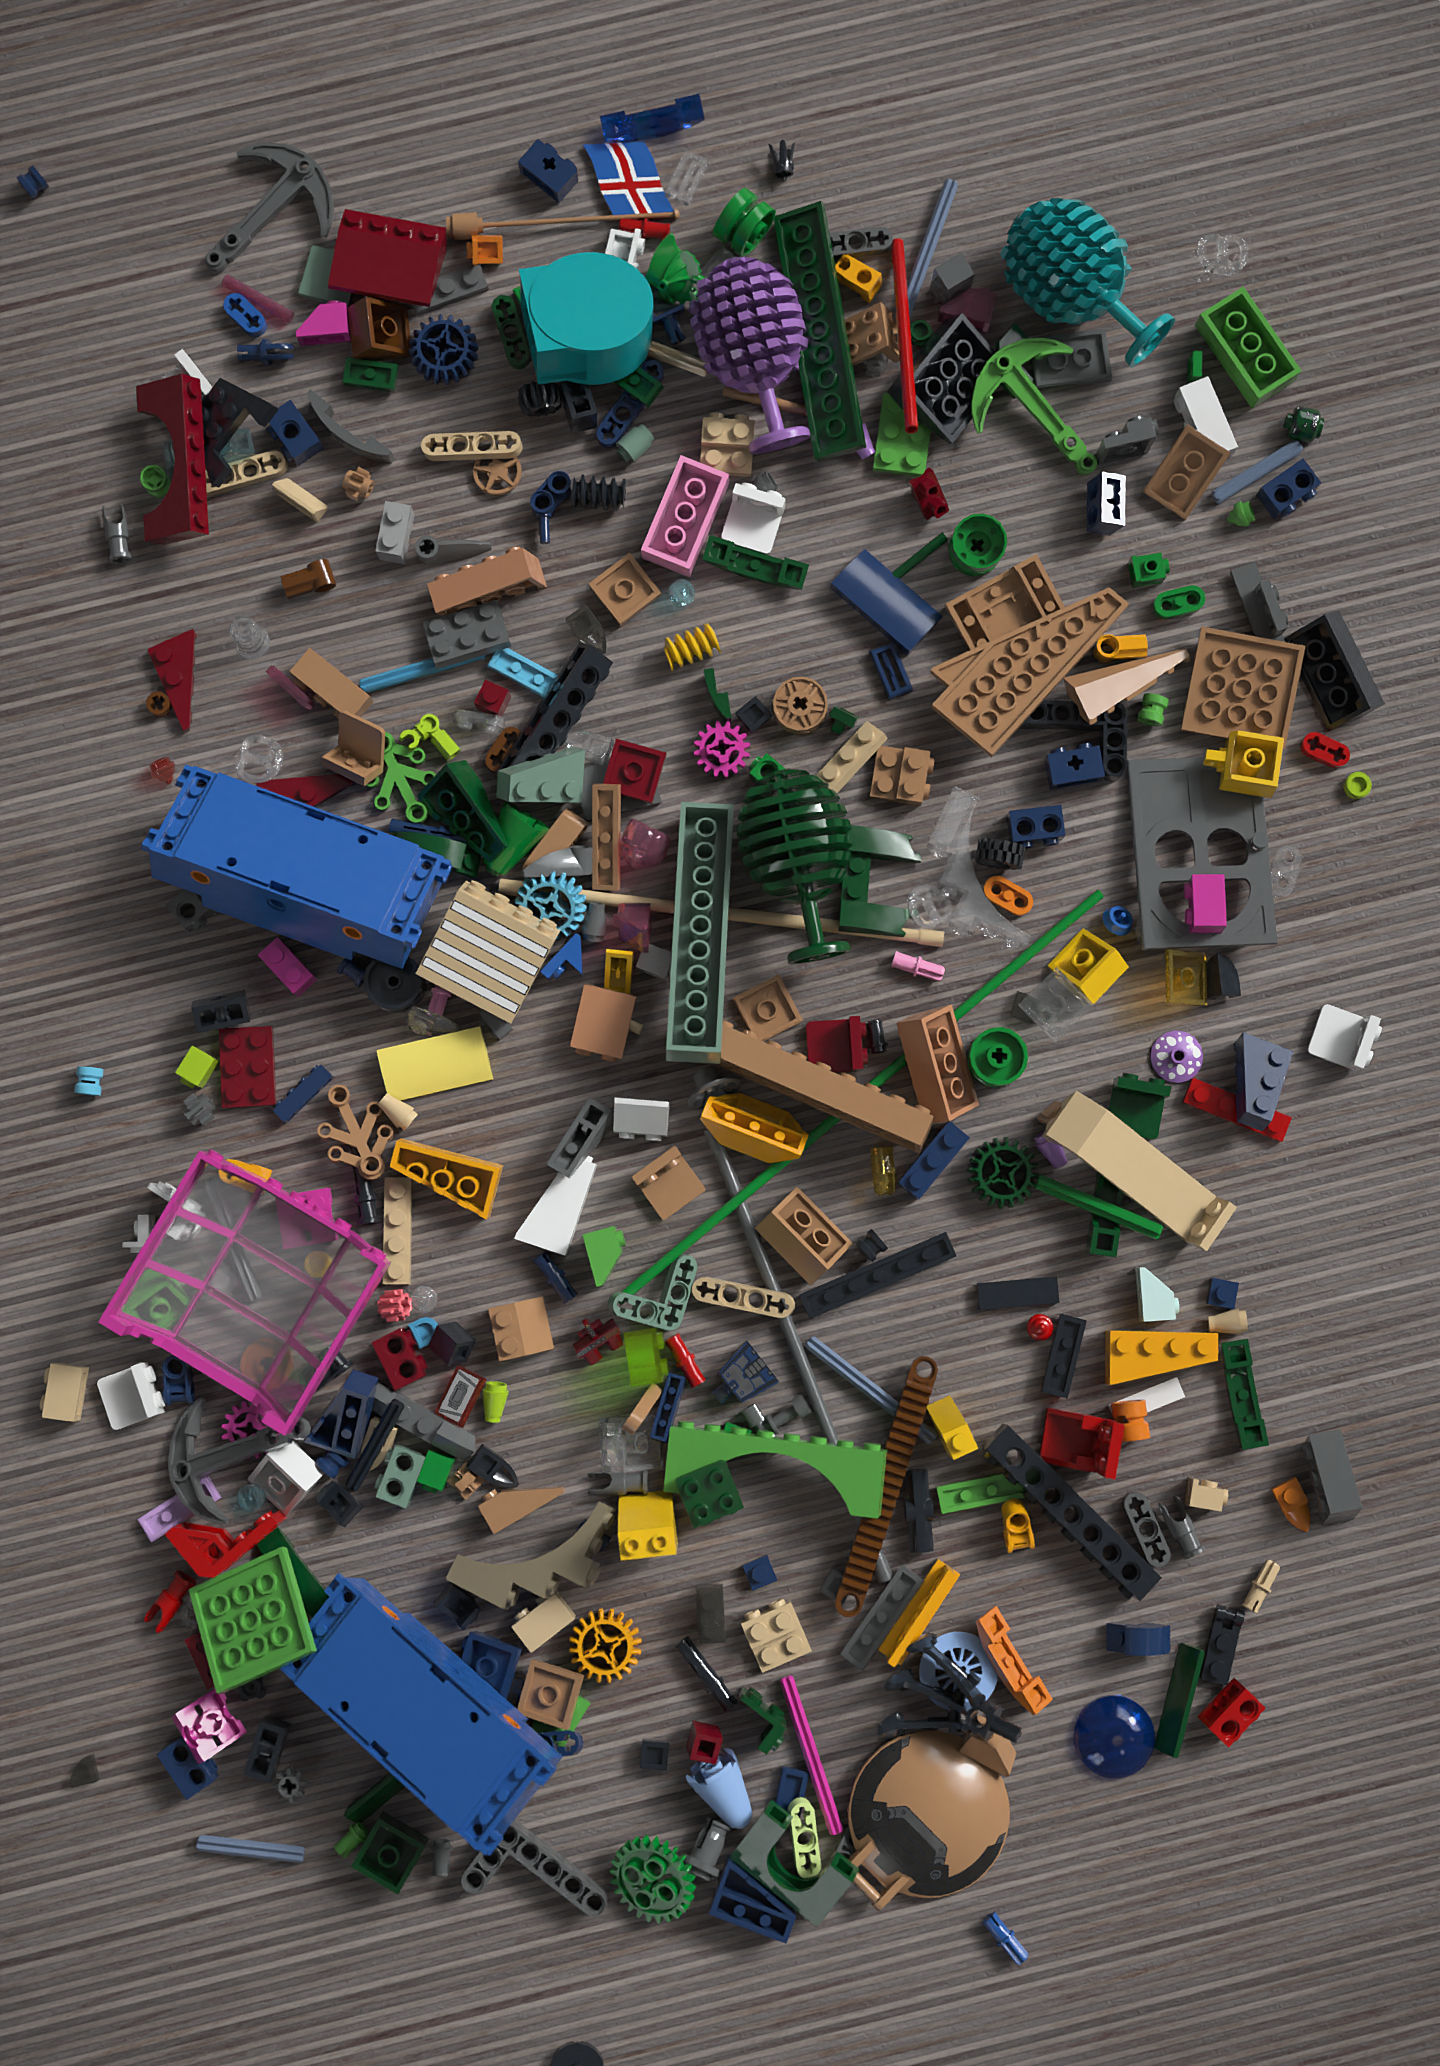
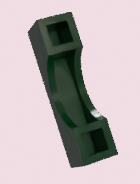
(1103, 1233)

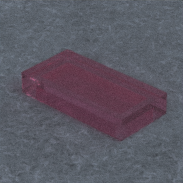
(290, 687)

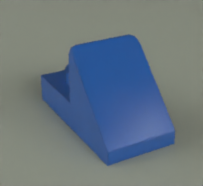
(570, 953)

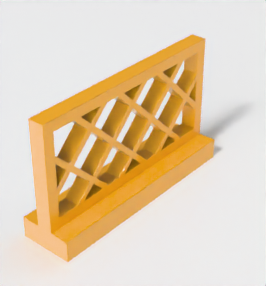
(919, 1612)

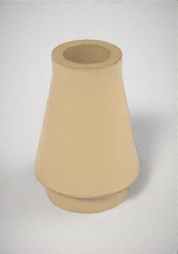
(397, 1111)
(1229, 1322)

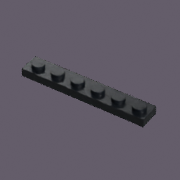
(877, 1275)

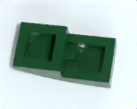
(719, 700)

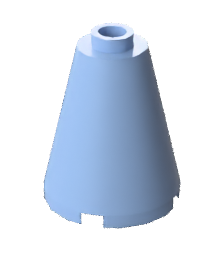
(723, 1789)

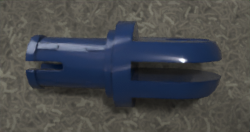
(264, 352)

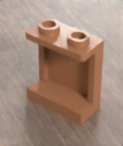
(603, 1022)

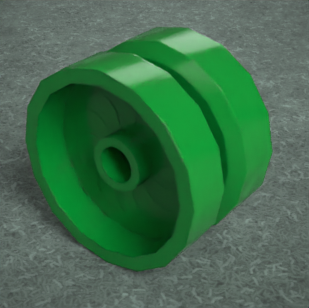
(744, 222)
(1012, 1053)

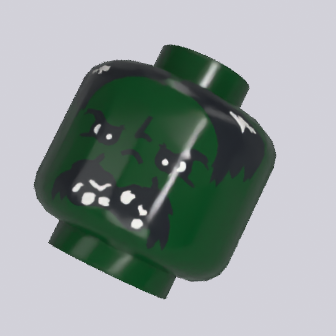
(1304, 424)

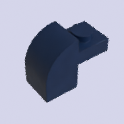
(1138, 1639)

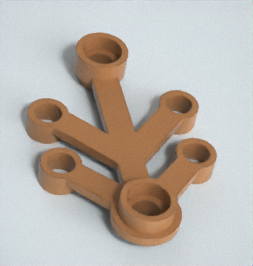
(357, 1137)

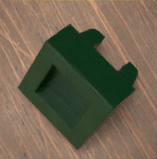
(843, 718)

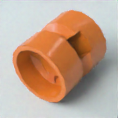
(1132, 1415)

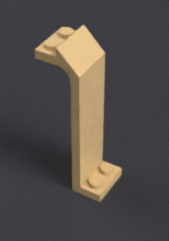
(1139, 1170)

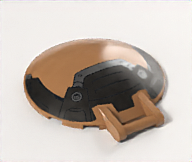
(925, 1818)

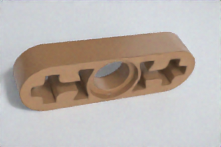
(642, 1409)

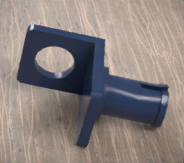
(671, 324)

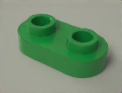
(1178, 602)

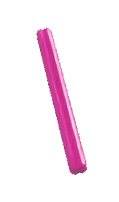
(811, 1755)

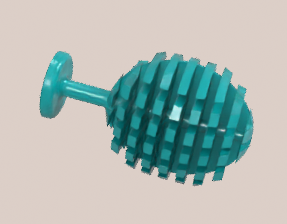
(1075, 269)

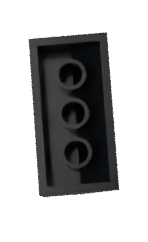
(1335, 671)

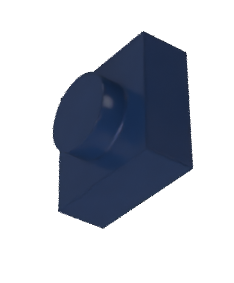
(1222, 1293)
(759, 1572)

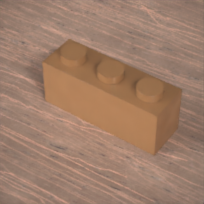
(329, 685)

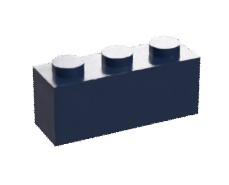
(933, 1160)

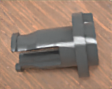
(707, 1850)

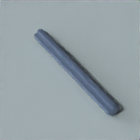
(930, 241)
(862, 1383)

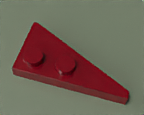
(174, 665)
(309, 789)

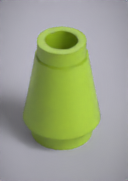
(494, 1400)

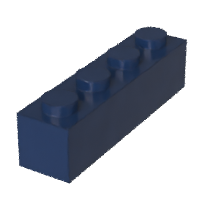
(303, 1094)
(668, 1407)

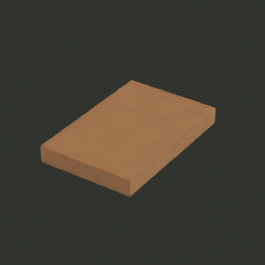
(1186, 472)

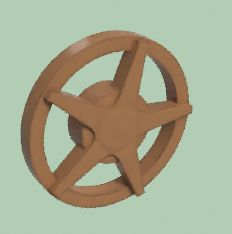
(497, 473)

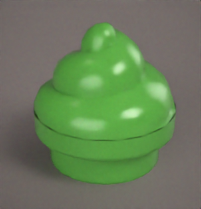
(1241, 514)

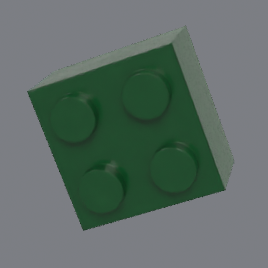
(390, 1852)

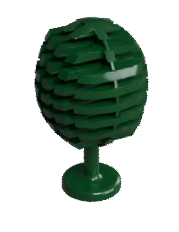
(797, 847)

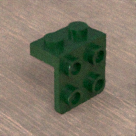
(1139, 1103)
(709, 1493)
(772, 1735)

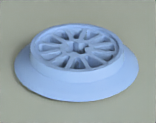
(963, 1641)

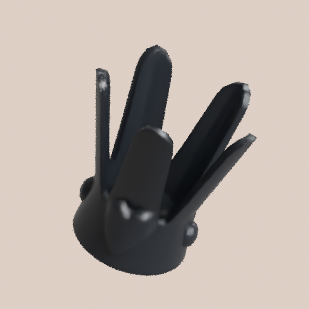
(784, 164)

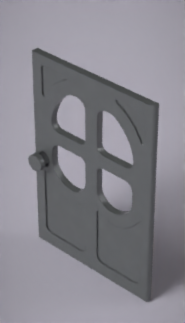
(1187, 799)

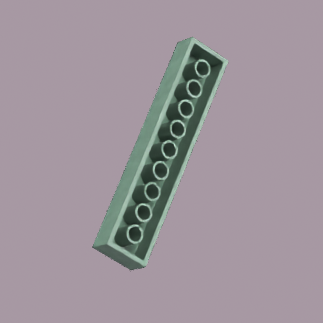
(700, 933)

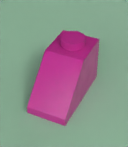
(325, 325)

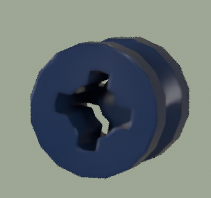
(32, 182)
(331, 1463)

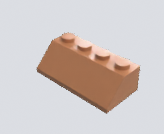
(938, 1063)

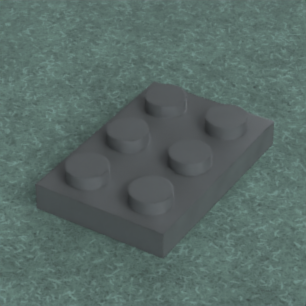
(466, 634)

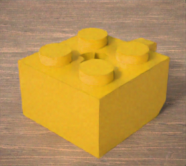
(1235, 760)

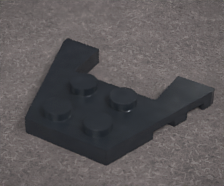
(223, 414)

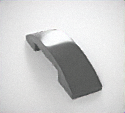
(371, 449)

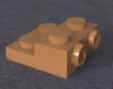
(901, 775)

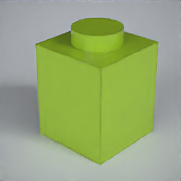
(196, 1068)

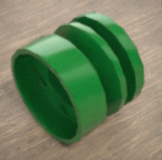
(976, 530)

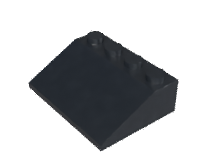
(946, 377)

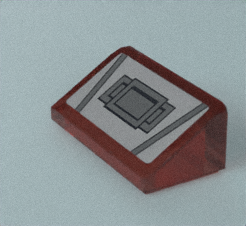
(460, 1396)

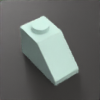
(1155, 1299)

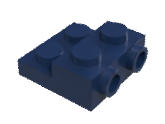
(491, 1660)

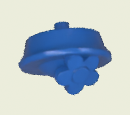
(1118, 920)

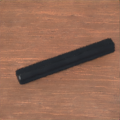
(374, 1445)

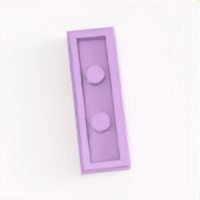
(172, 1512)

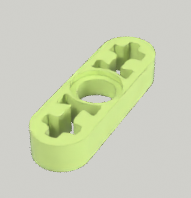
(812, 1846)

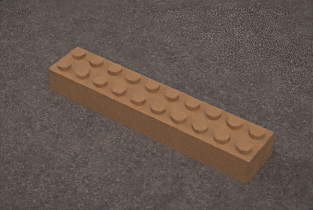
(824, 1089)

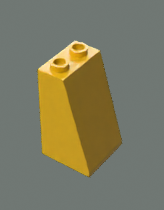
(646, 1525)

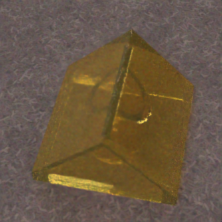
(1185, 978)

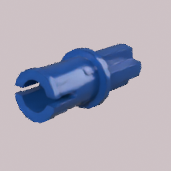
(1005, 1938)

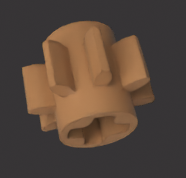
(358, 484)

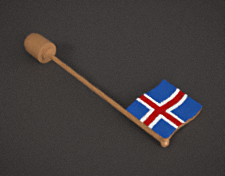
(626, 182)

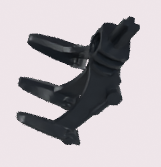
(902, 1680)

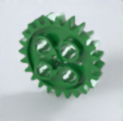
(662, 1893)

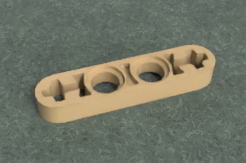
(471, 450)
(240, 480)
(743, 1294)

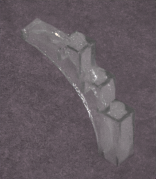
(973, 909)

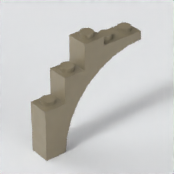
(540, 1576)

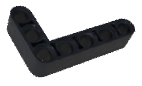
(1076, 722)

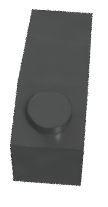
(581, 1138)

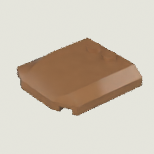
(1004, 603)

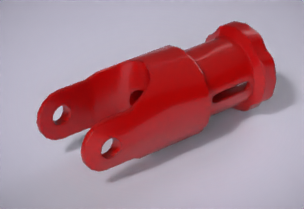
(170, 1600)

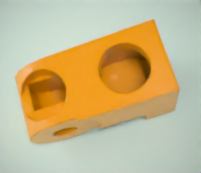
(858, 277)

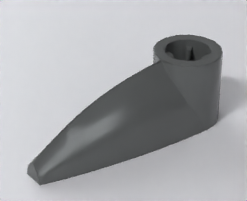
(448, 550)
(572, 861)

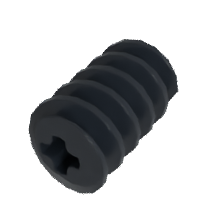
(598, 493)

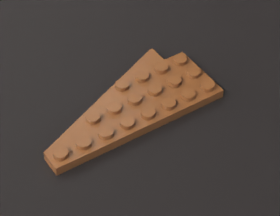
(1009, 677)

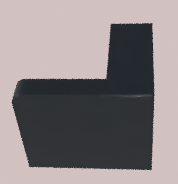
(451, 1343)

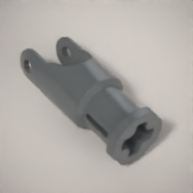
(117, 537)
(621, 1483)
(1183, 1530)

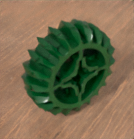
(1009, 1183)

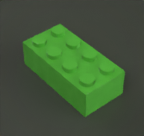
(1247, 347)

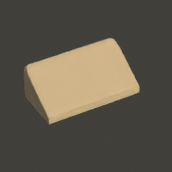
(300, 499)

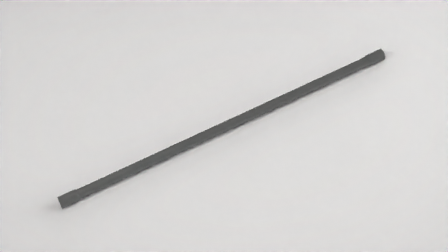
(882, 1568)

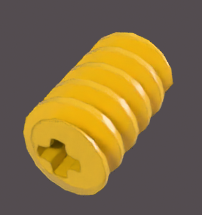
(690, 646)

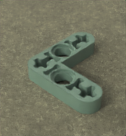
(660, 1308)

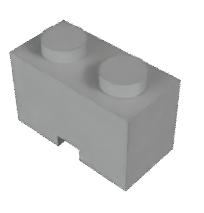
(395, 532)

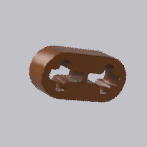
(499, 747)

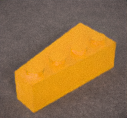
(451, 1174)
(1149, 1353)

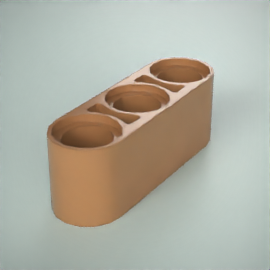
(561, 835)

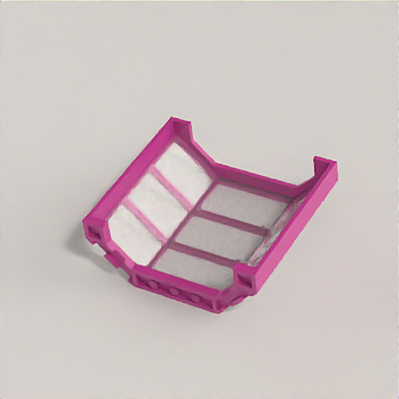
(248, 1286)

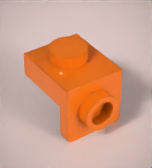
(485, 249)

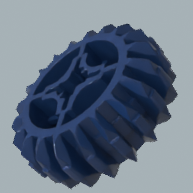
(462, 356)

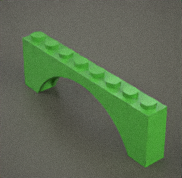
(852, 1469)

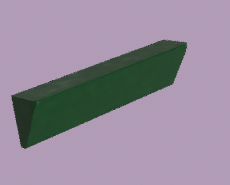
(1179, 1699)
(373, 1798)

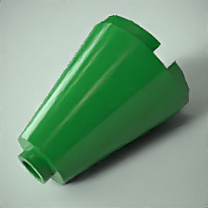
(521, 833)

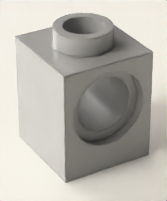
(655, 963)

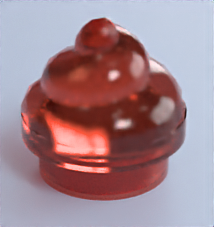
(163, 770)

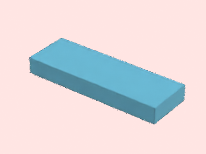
(522, 671)

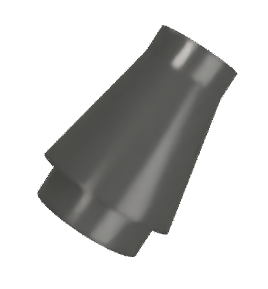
(594, 924)

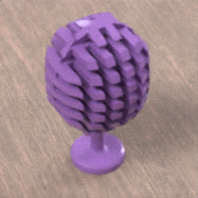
(751, 337)

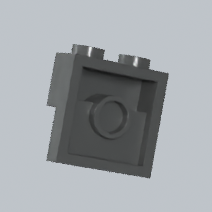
(1133, 441)

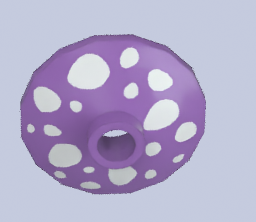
(1163, 1056)

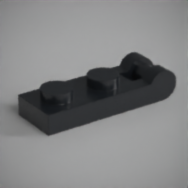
(1221, 1645)

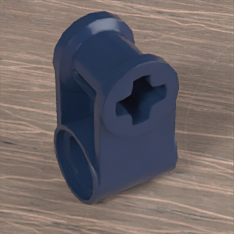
(177, 1382)

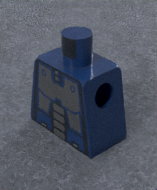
(744, 1375)

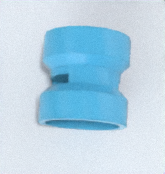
(91, 1075)

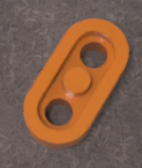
(1008, 895)

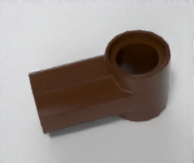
(316, 578)

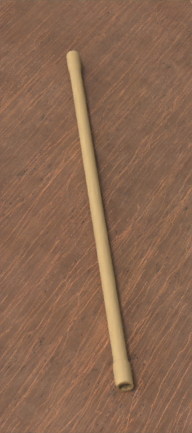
(920, 936)

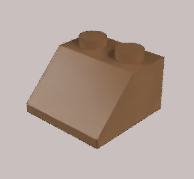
(521, 1328)

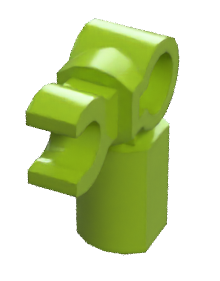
(428, 728)

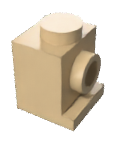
(1205, 1495)

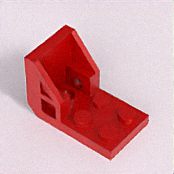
(1082, 1442)
(200, 1543)

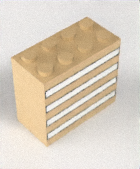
(488, 950)

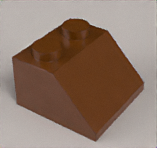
(379, 330)

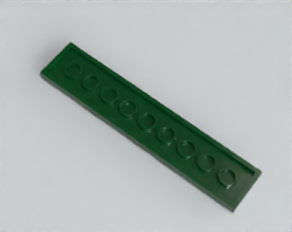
(826, 361)

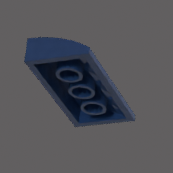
(885, 601)

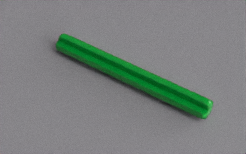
(1099, 1207)

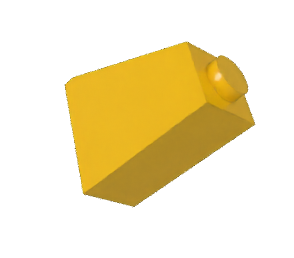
(951, 1427)

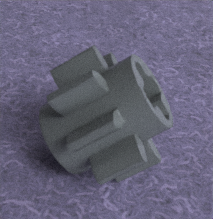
(198, 1109)
(285, 1790)

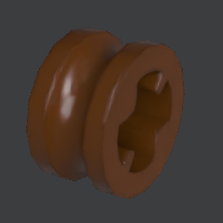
(150, 703)

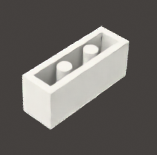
(1204, 412)

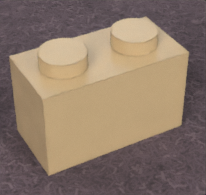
(64, 1391)
(542, 1621)

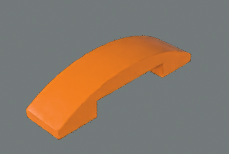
(1007, 1663)

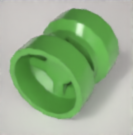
(151, 477)
(1152, 709)

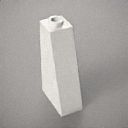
(558, 1211)

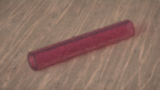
(258, 298)

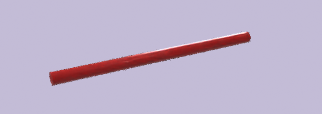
(904, 336)

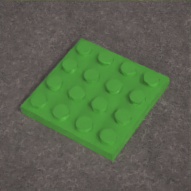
(252, 1620)

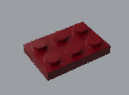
(247, 1067)

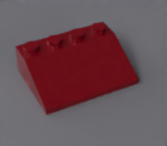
(387, 257)

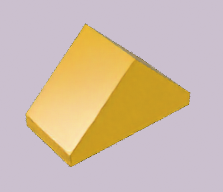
(618, 970)

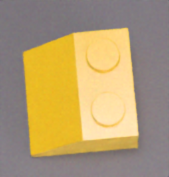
(1090, 964)

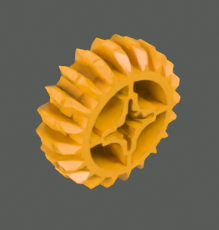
(614, 1667)

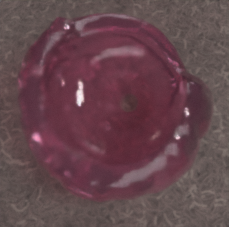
(643, 845)

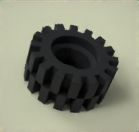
(1000, 854)

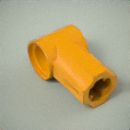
(1123, 648)

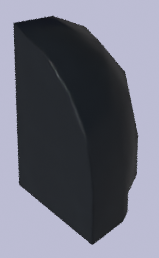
(1222, 978)

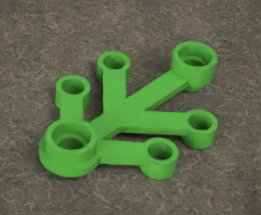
(397, 773)

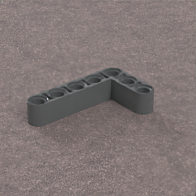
(535, 1863)

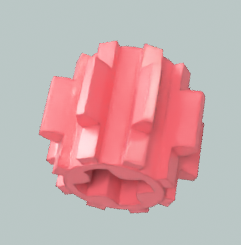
(394, 1305)

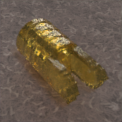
(883, 1170)

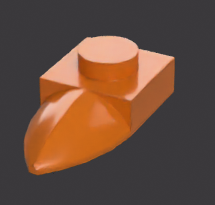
(1293, 1503)

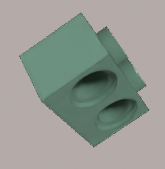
(406, 1478)

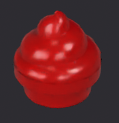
(1039, 1327)

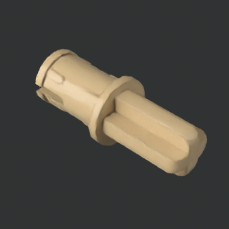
(1261, 1586)

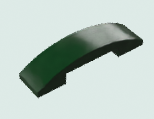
(755, 565)
(1243, 1394)
(309, 1586)

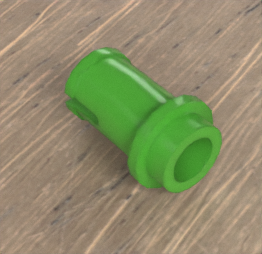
(356, 1834)

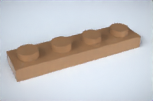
(606, 836)

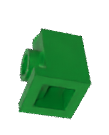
(1141, 575)

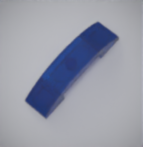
(654, 122)

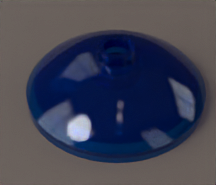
(1103, 1721)

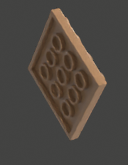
(1241, 685)

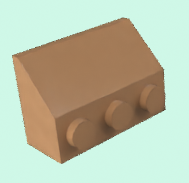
(804, 1236)

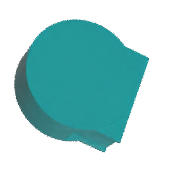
(586, 318)

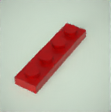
(1223, 1105)

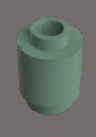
(634, 443)

